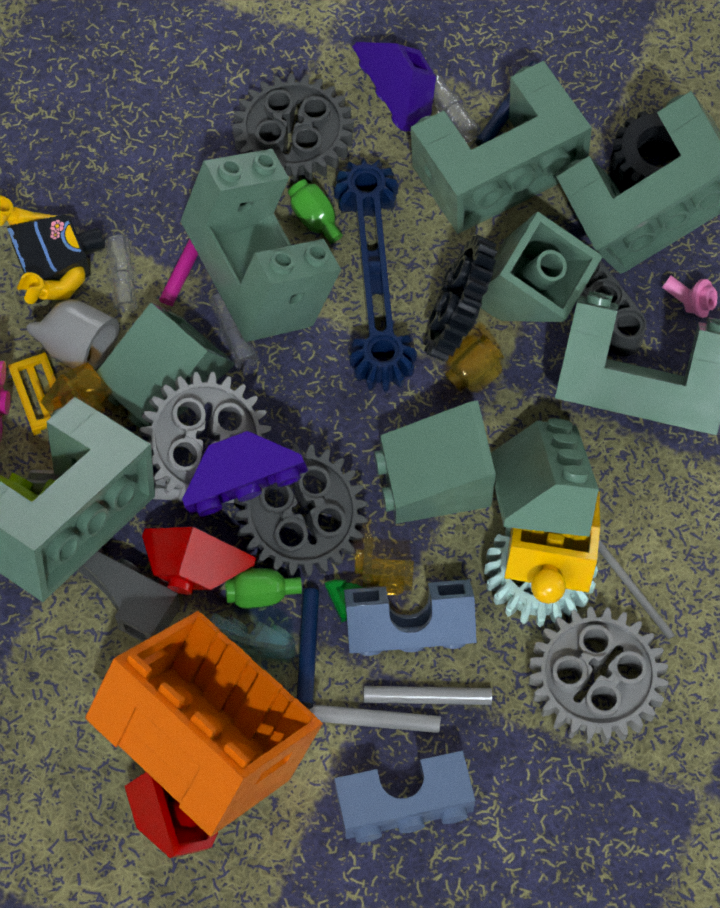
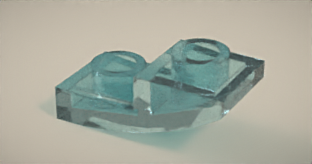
(262, 643)

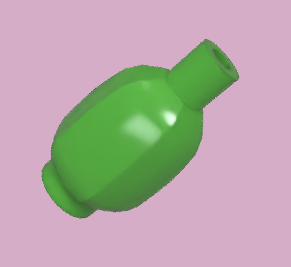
(314, 209)
(260, 588)

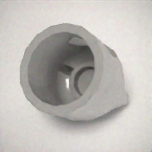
(75, 329)

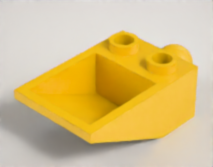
(553, 560)

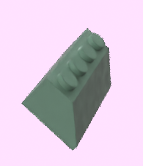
(546, 480)

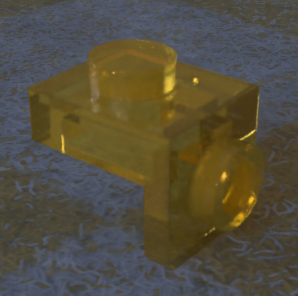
(394, 574)

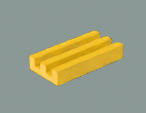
(28, 364)

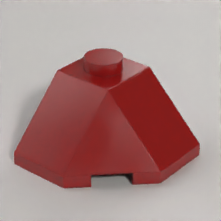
(193, 558)
(162, 820)

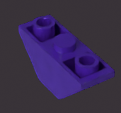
(400, 80)
(239, 470)

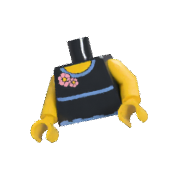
(49, 252)

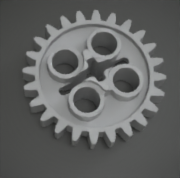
(168, 432)
(628, 696)

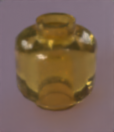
(474, 364)

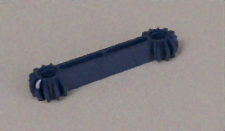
(374, 275)

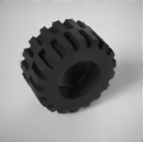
(632, 142)

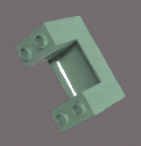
(509, 168)
(660, 207)
(247, 254)
(637, 390)
(99, 489)

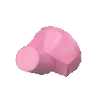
(696, 300)

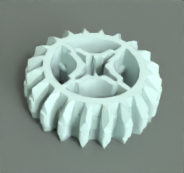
(521, 597)

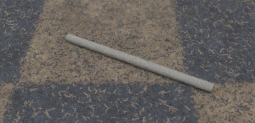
(635, 591)

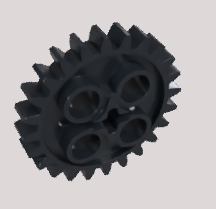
(460, 298)

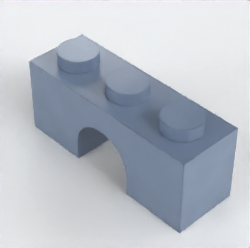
(444, 621)
(370, 810)

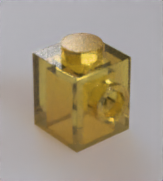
(78, 382)

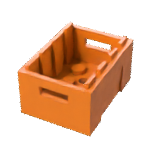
(203, 720)

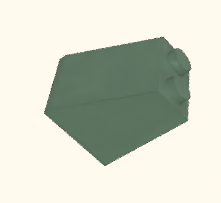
(539, 273)
(155, 355)
(437, 465)

